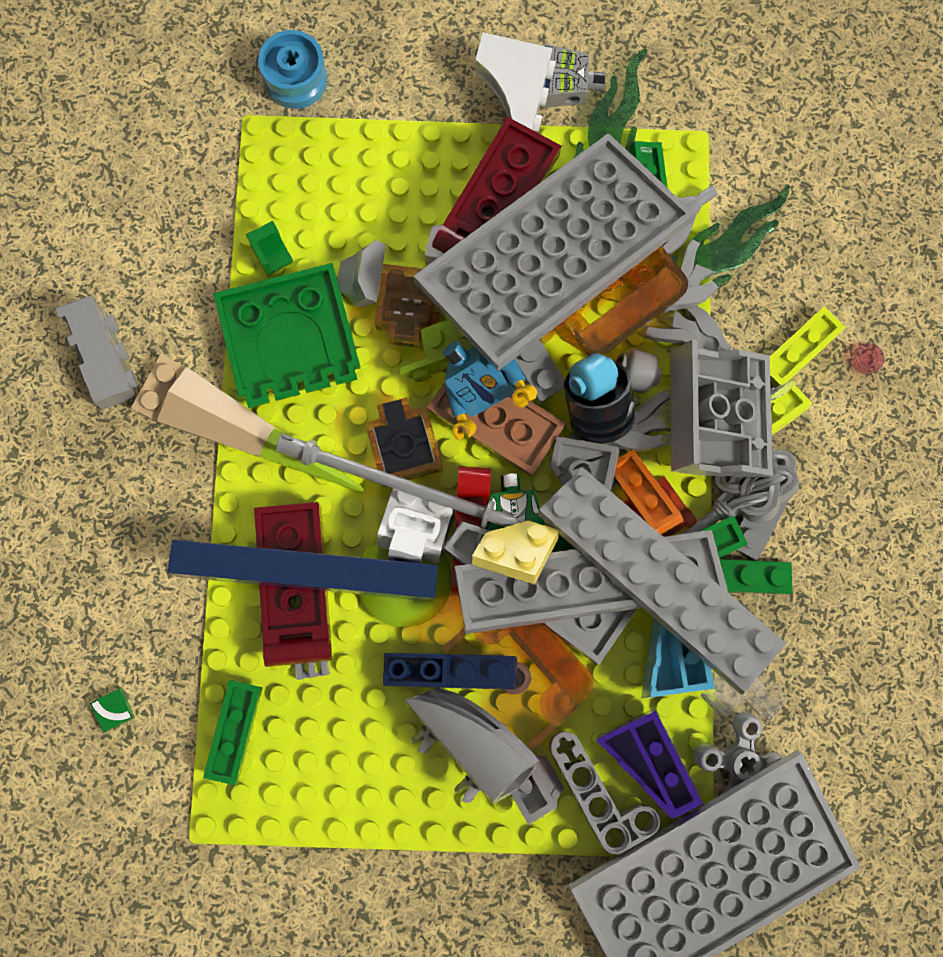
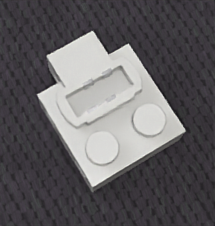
(413, 528)

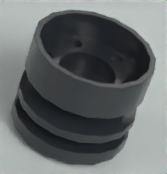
(606, 417)

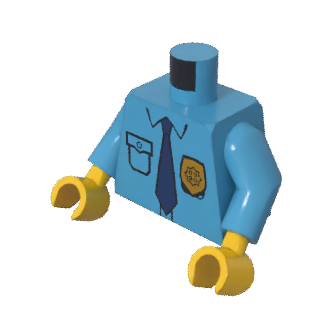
(476, 385)

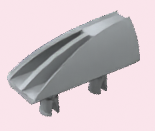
(476, 741)

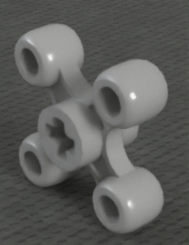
(741, 750)

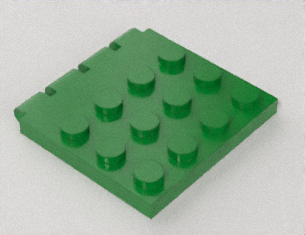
(287, 335)

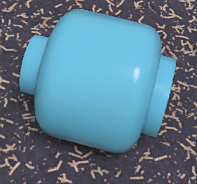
(593, 376)

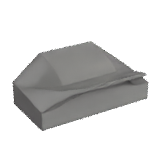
(361, 274)
(539, 792)

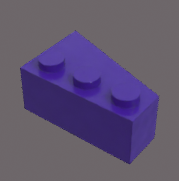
(652, 760)

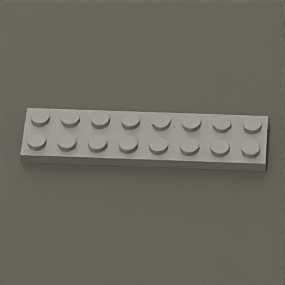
(662, 580)
(564, 590)

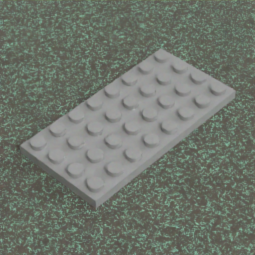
(553, 250)
(719, 869)

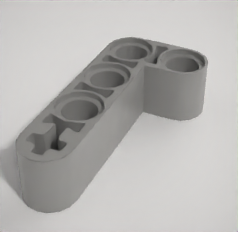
(595, 788)

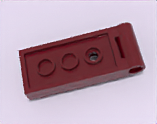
(507, 171)
(287, 632)

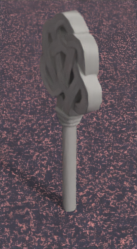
(753, 496)

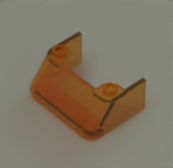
(657, 285)
(555, 660)

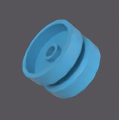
(293, 69)

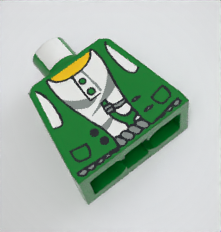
(515, 502)

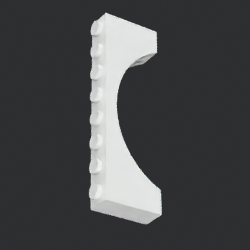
(517, 77)

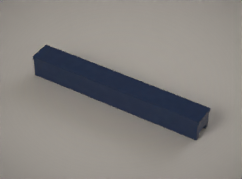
(302, 570)

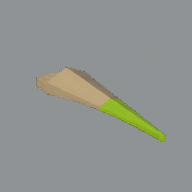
(193, 405)

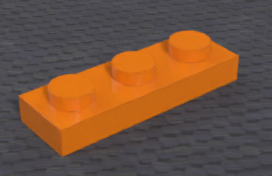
(646, 493)

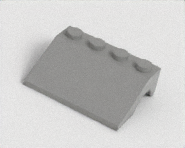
(720, 412)

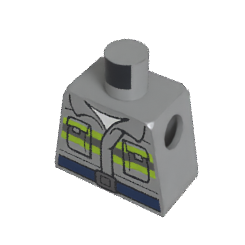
(571, 78)

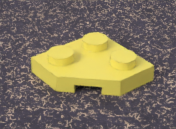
(516, 550)

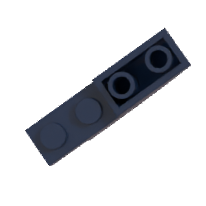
(450, 671)

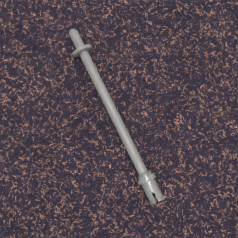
(310, 453)

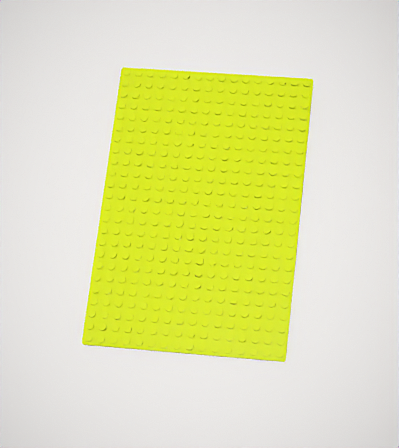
(336, 750)

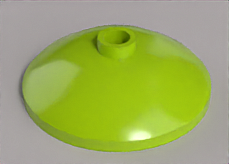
(408, 612)

